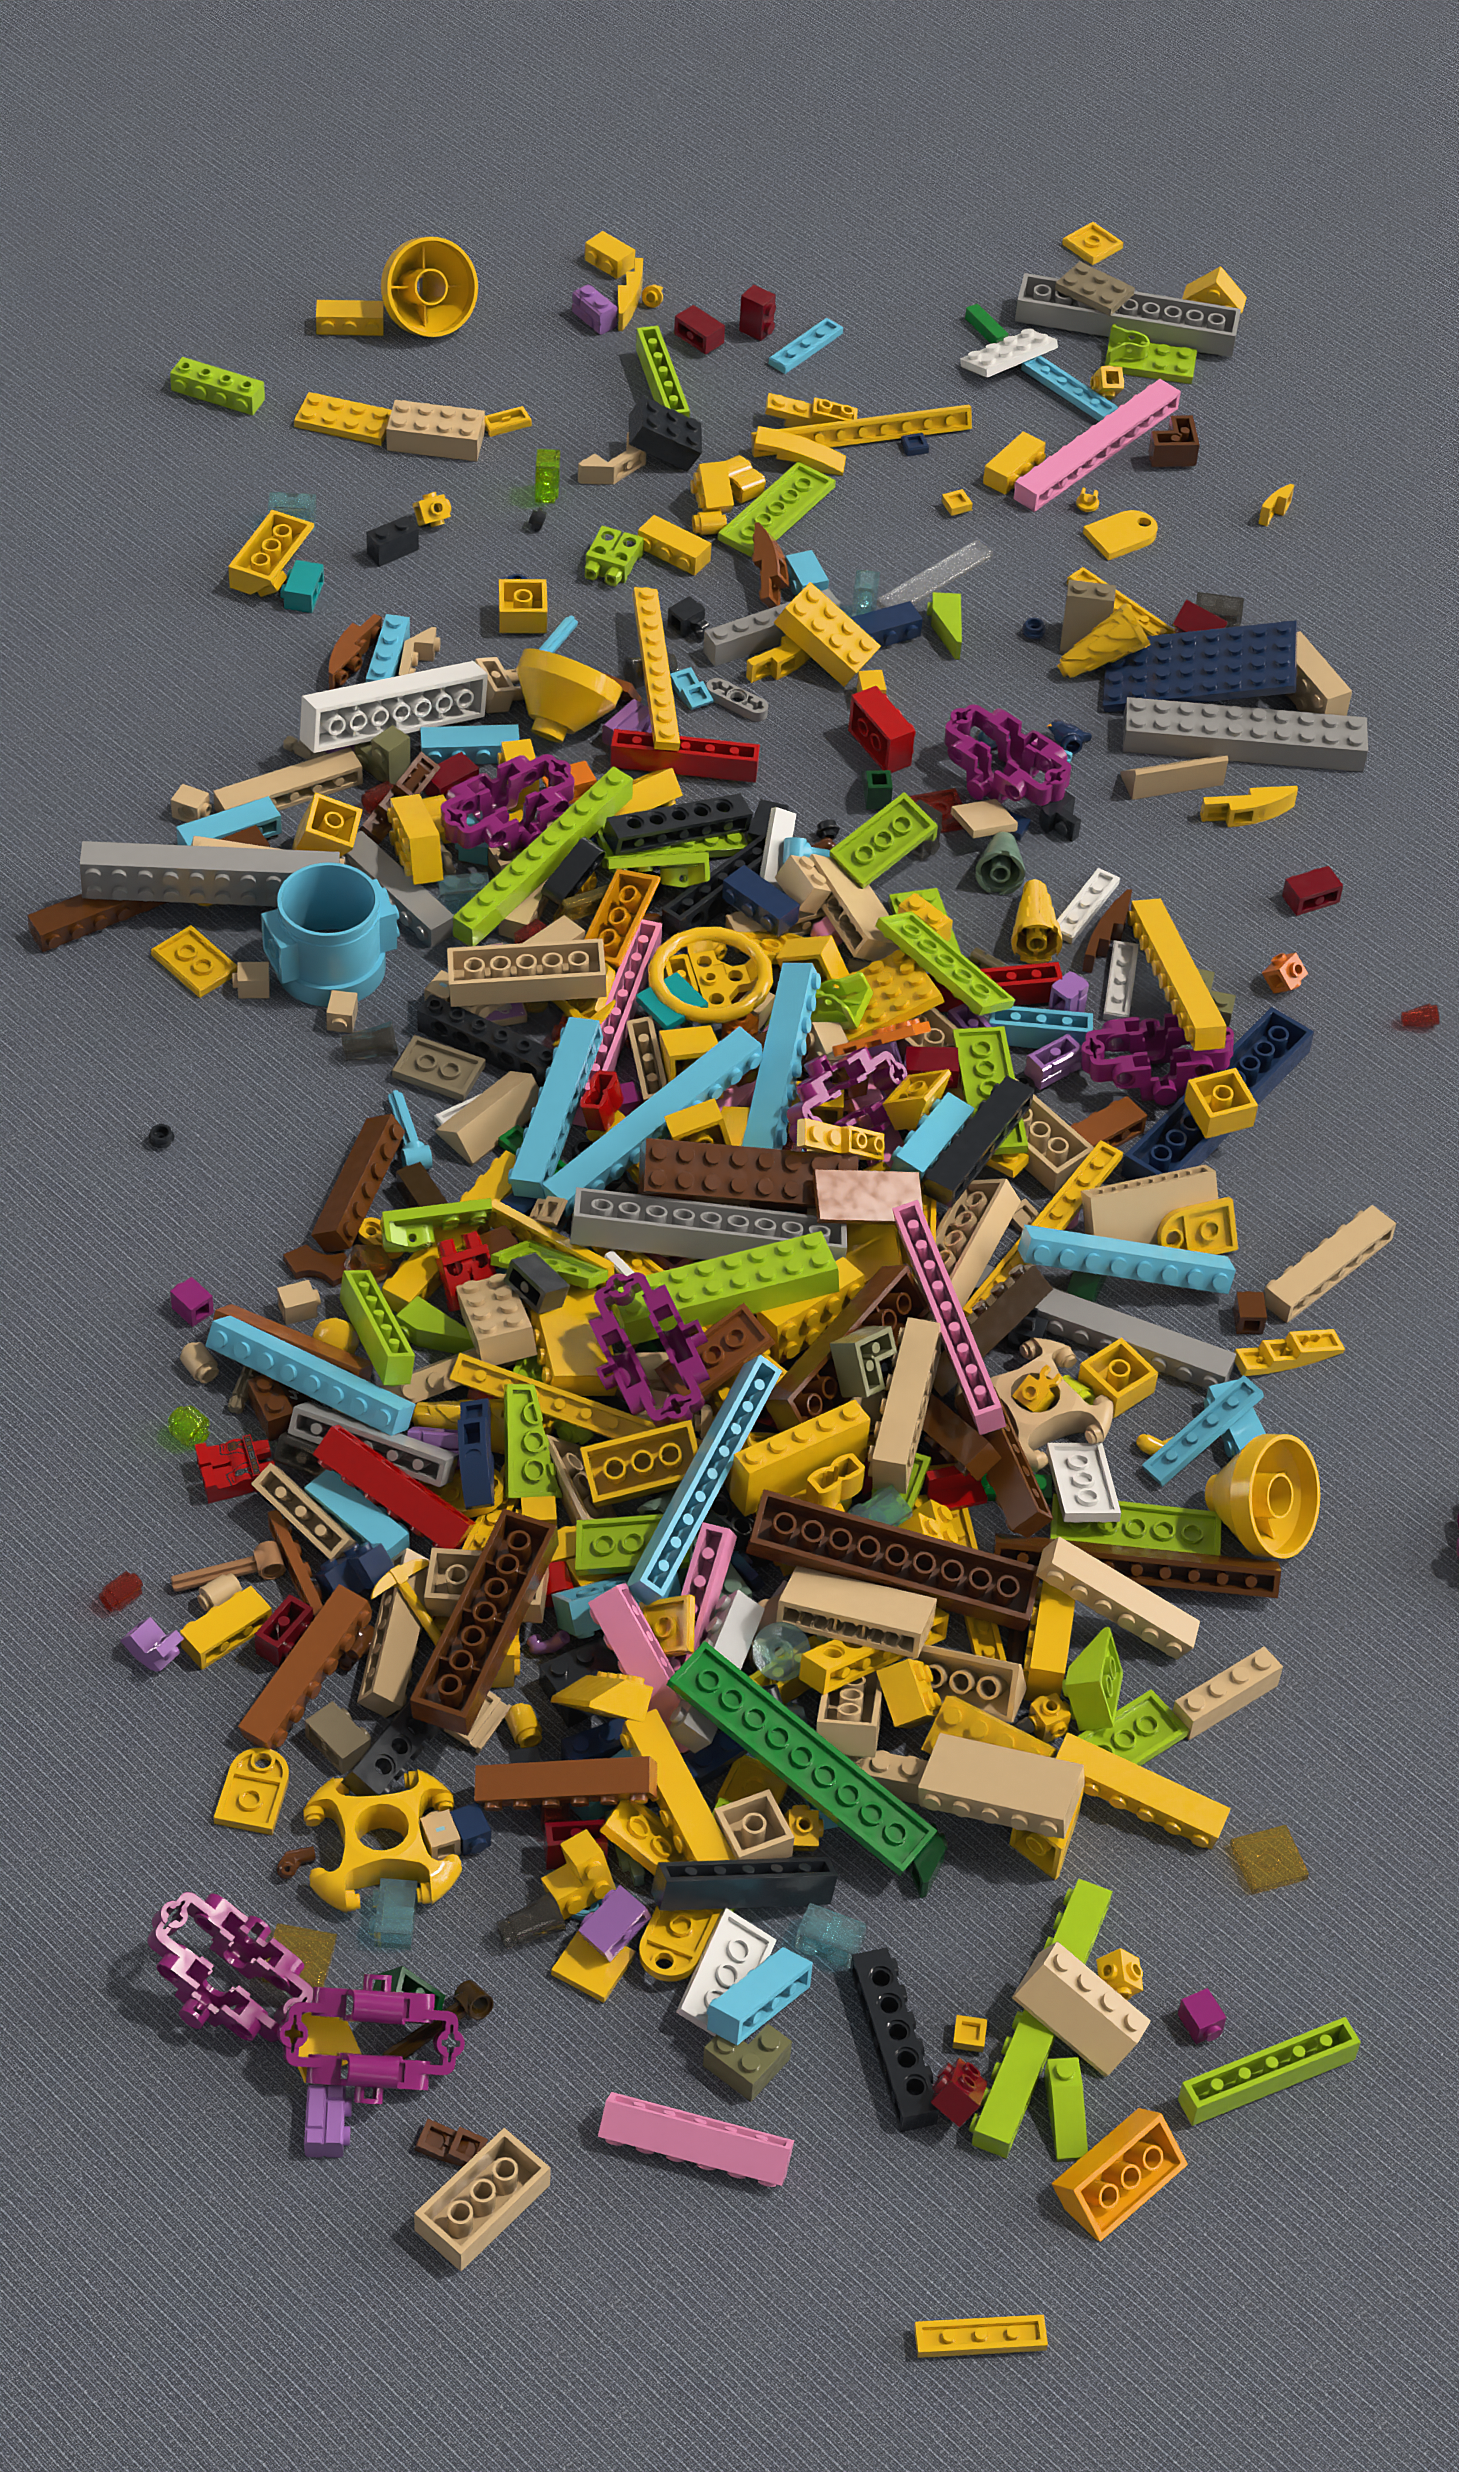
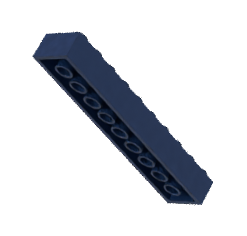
(1263, 1061)

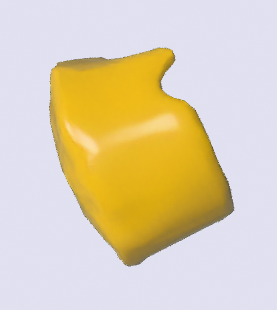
(338, 1334)

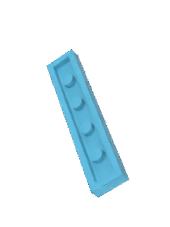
(1068, 387)
(1203, 1430)

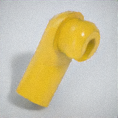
(1150, 1444)

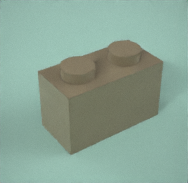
(337, 1736)

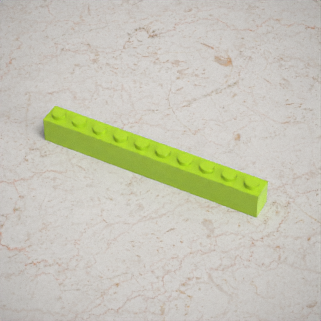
(541, 857)
(1032, 2041)

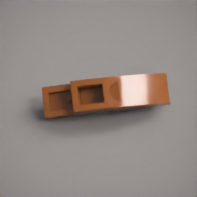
(772, 566)
(348, 650)

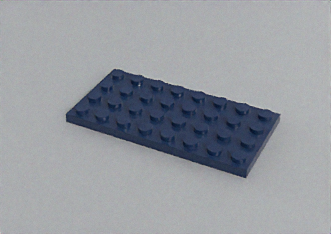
(1207, 666)

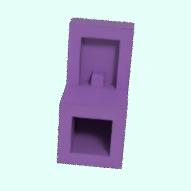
(151, 1644)

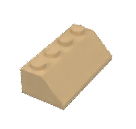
(1080, 2008)

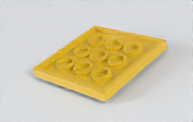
(899, 994)

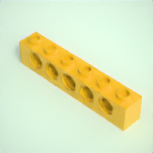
(844, 1662)

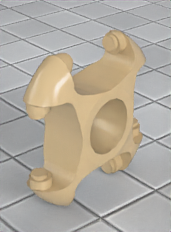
(1068, 1412)

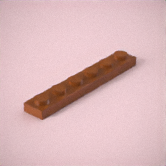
(291, 1552)

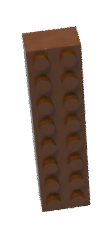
(734, 1174)
(812, 1381)
(484, 1622)

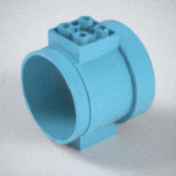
(316, 962)

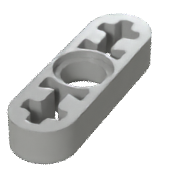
(751, 707)

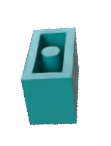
(303, 586)

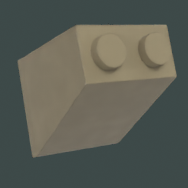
(1085, 608)

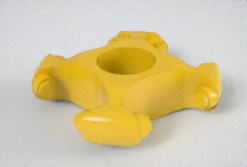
(366, 1866)

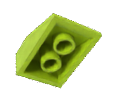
(1094, 1683)

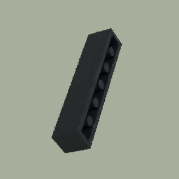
(977, 1141)
(744, 1883)

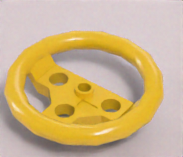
(714, 980)

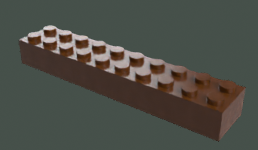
(894, 1557)

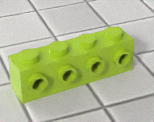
(217, 386)

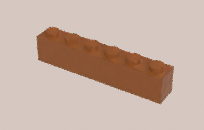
(320, 1349)
(306, 1668)
(566, 1782)

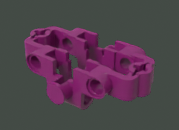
(1022, 754)
(492, 798)
(858, 1064)
(1135, 1069)
(627, 1367)
(246, 1955)
(371, 2070)

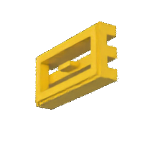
(507, 421)

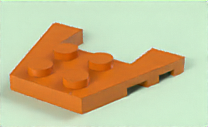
(884, 1035)

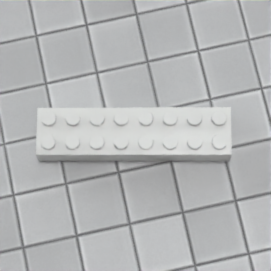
(405, 701)

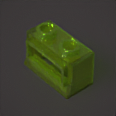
(547, 475)

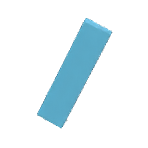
(805, 345)

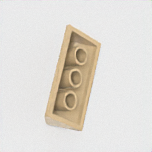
(1175, 777)
(477, 1126)
(574, 1483)
(978, 1680)

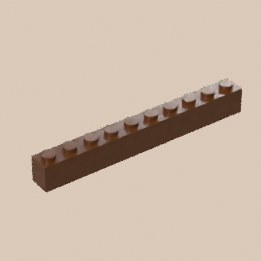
(82, 916)
(1161, 1567)

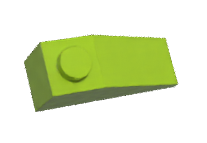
(946, 620)
(432, 1329)
(1066, 2108)

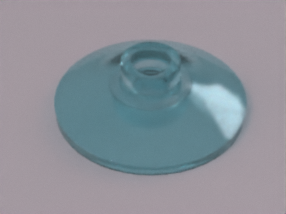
(788, 1638)

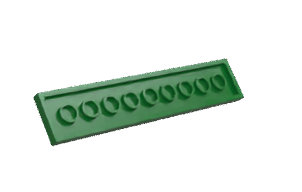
(802, 1758)

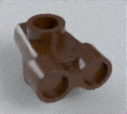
(360, 1647)

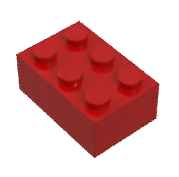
(881, 729)

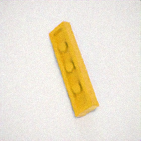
(980, 2336)

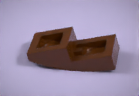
(447, 2144)

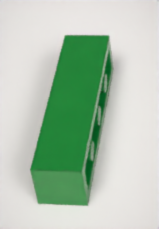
(985, 324)

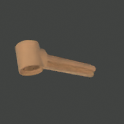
(266, 1561)

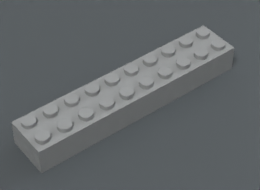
(1160, 318)
(1245, 734)
(190, 872)
(687, 1226)

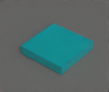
(663, 1014)

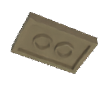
(1094, 288)
(438, 1068)

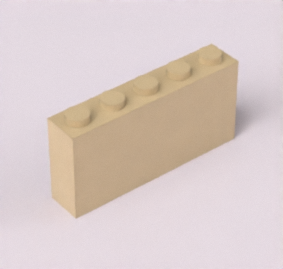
(854, 912)
(1137, 1206)
(857, 1611)
(1001, 1785)

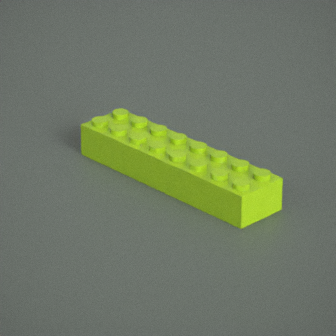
(715, 1287)

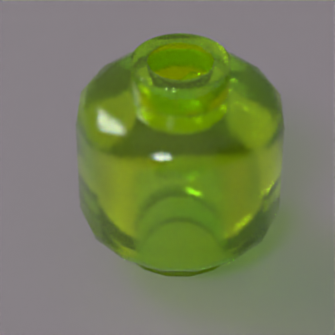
(189, 1425)

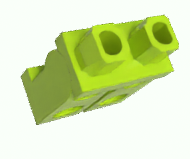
(613, 557)

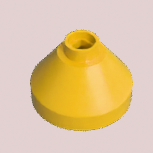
(445, 284)
(563, 693)
(1268, 1495)

